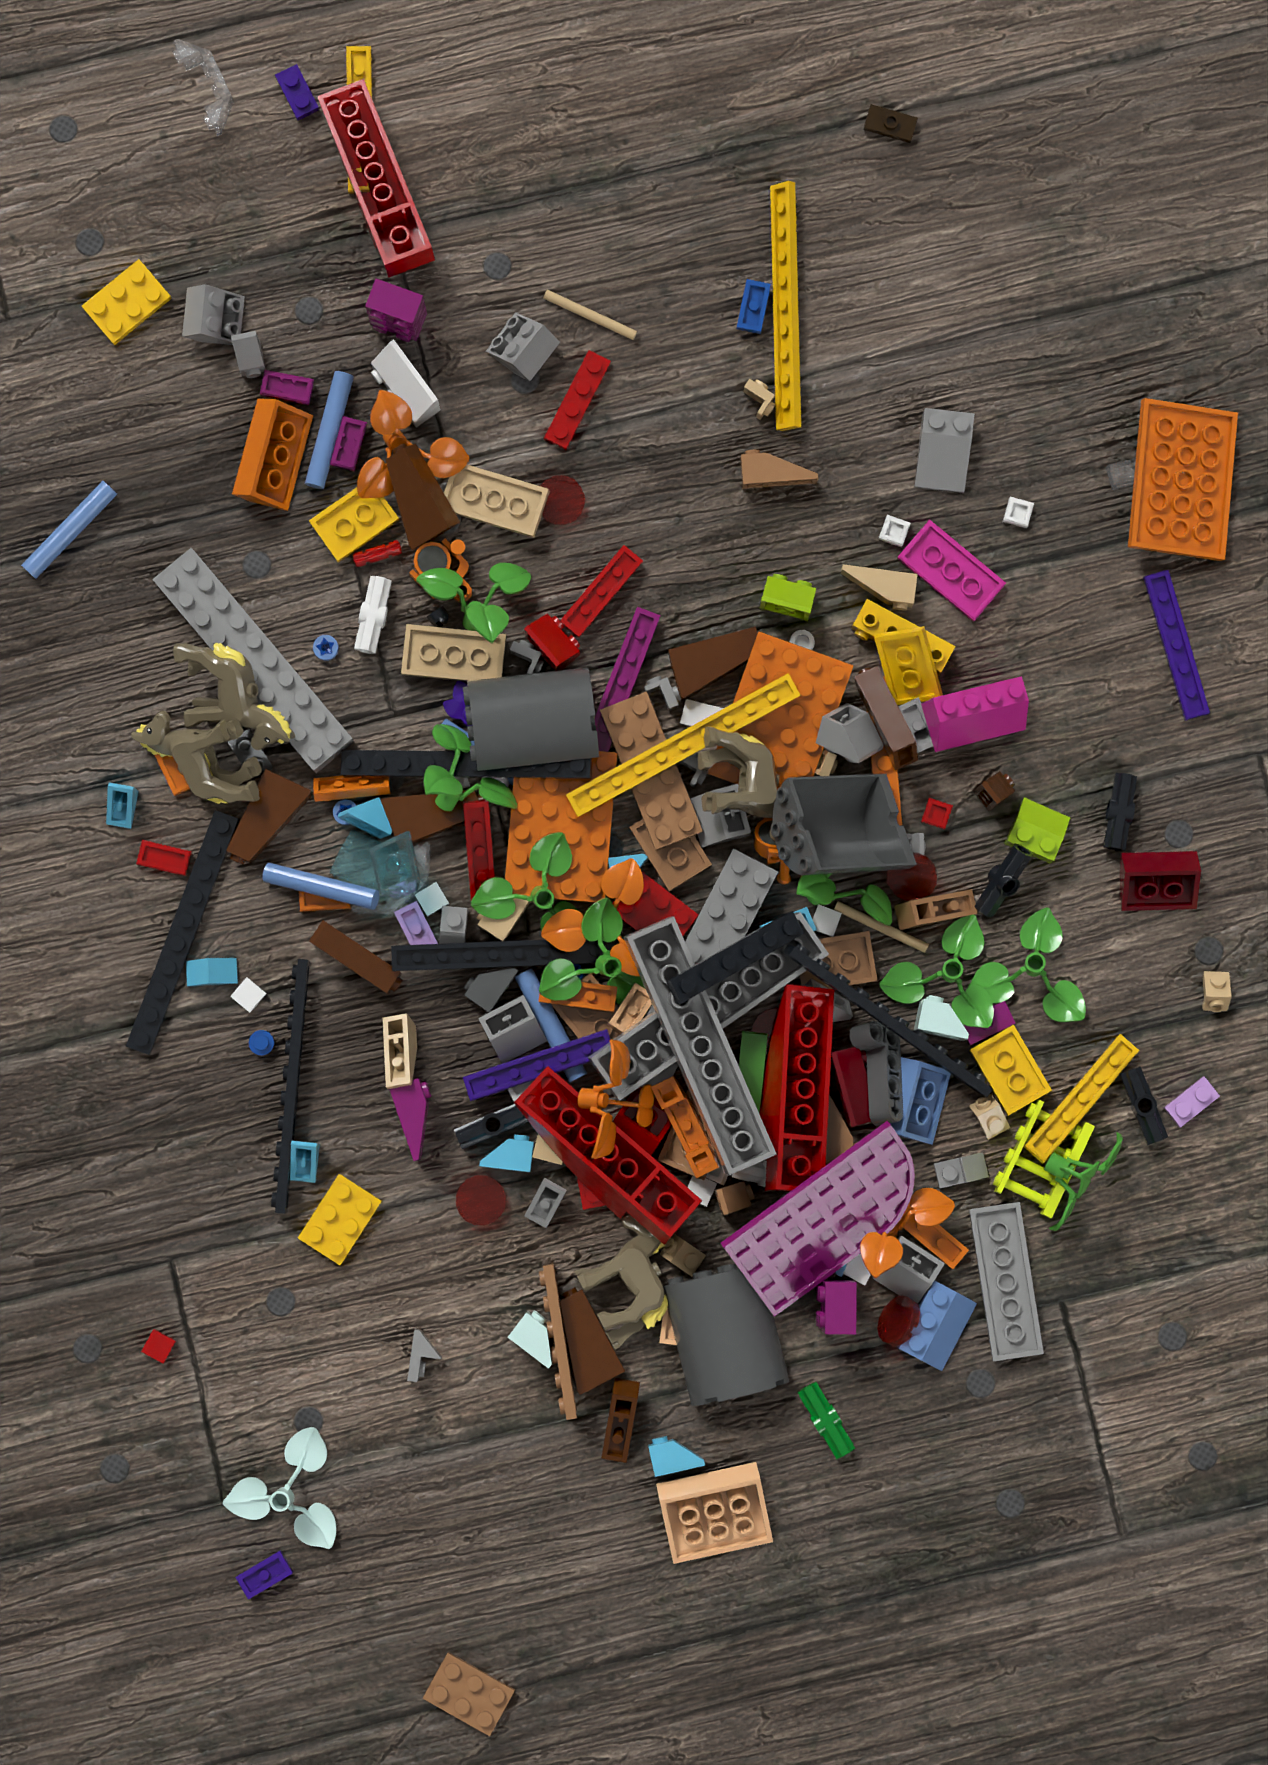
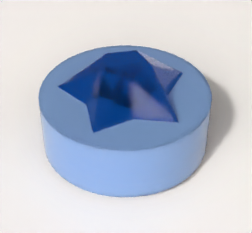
(325, 647)
(341, 806)

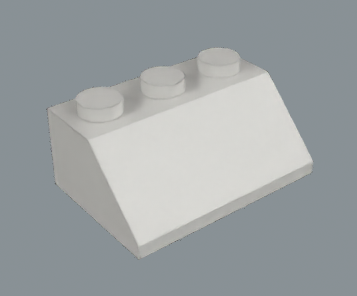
(402, 379)

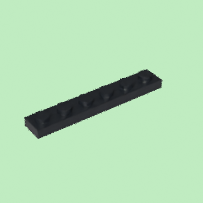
(734, 957)

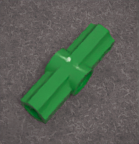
(826, 1420)

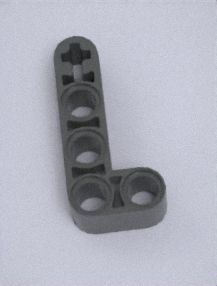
(883, 1070)

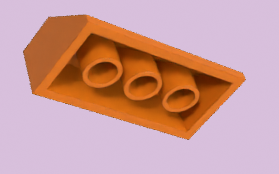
(272, 454)

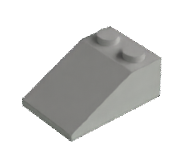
(944, 450)

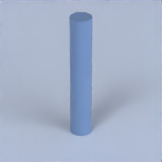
(329, 429)
(69, 529)
(321, 886)
(546, 1018)

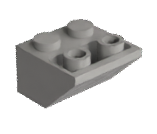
(212, 314)
(523, 346)
(849, 733)
(722, 826)
(512, 1029)
(913, 1273)

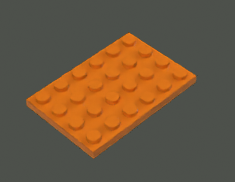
(1182, 479)
(792, 728)
(546, 810)

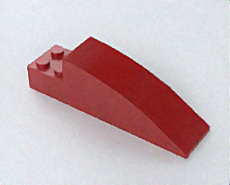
(388, 205)
(798, 1086)
(624, 1179)

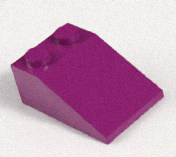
(412, 1110)

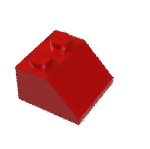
(552, 642)
(646, 1137)

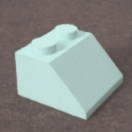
(939, 1019)
(533, 1337)

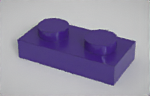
(297, 92)
(264, 1574)

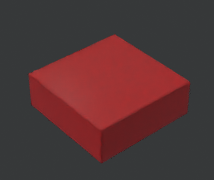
(936, 813)
(158, 1346)

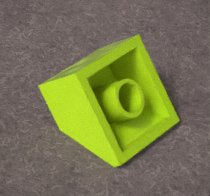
(788, 597)
(1038, 830)

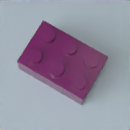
(396, 310)
(837, 1306)

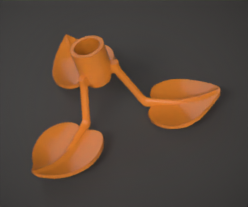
(387, 418)
(621, 882)
(596, 1099)
(885, 1250)

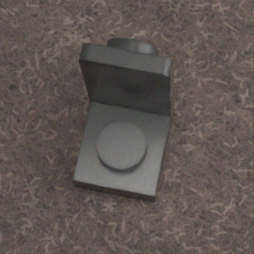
(244, 751)

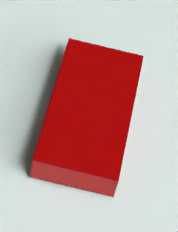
(164, 858)

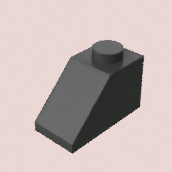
(489, 987)

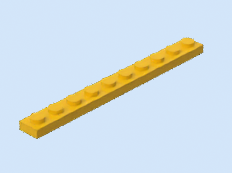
(785, 306)
(681, 745)

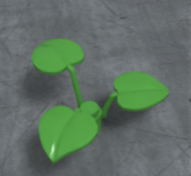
(479, 617)
(449, 790)
(548, 855)
(821, 891)
(599, 923)
(1043, 934)
(962, 939)
(1062, 1169)

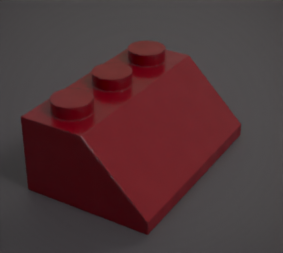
(1159, 880)
(852, 1084)

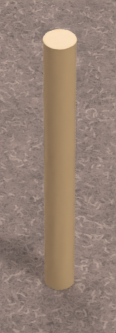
(590, 314)
(887, 930)

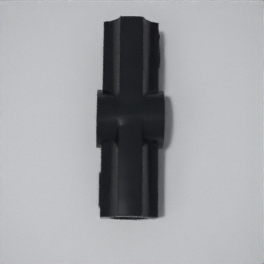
(1120, 811)
(1003, 880)
(1149, 1122)
(477, 1132)

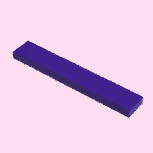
(1176, 645)
(530, 1066)

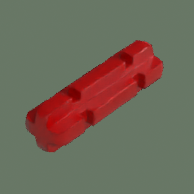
(377, 553)

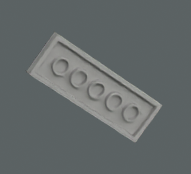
(1006, 1281)

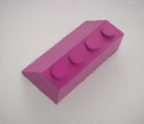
(977, 714)

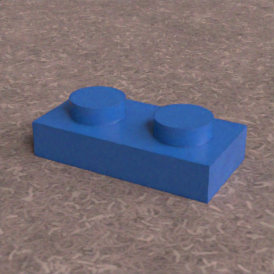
(753, 306)

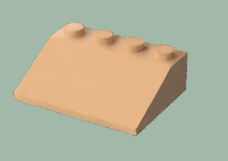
(714, 1512)

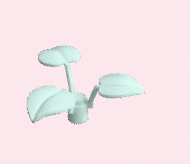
(251, 1500)

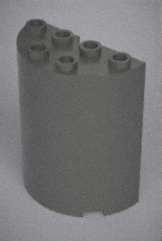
(531, 719)
(839, 825)
(724, 1336)

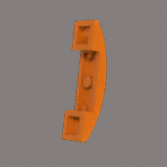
(686, 1125)

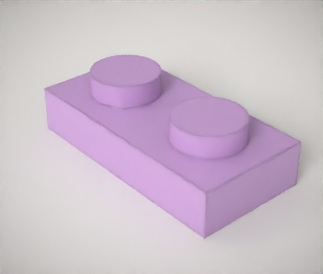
(415, 925)
(1191, 1101)

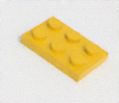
(126, 302)
(352, 523)
(908, 665)
(1010, 1070)
(339, 1219)

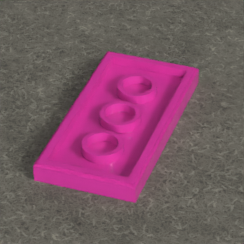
(951, 570)

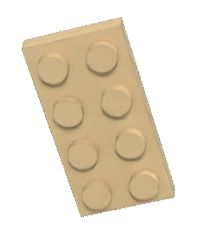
(497, 500)
(451, 654)

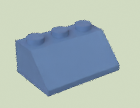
(923, 1098)
(940, 1325)

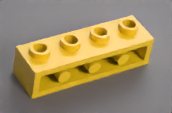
(876, 619)

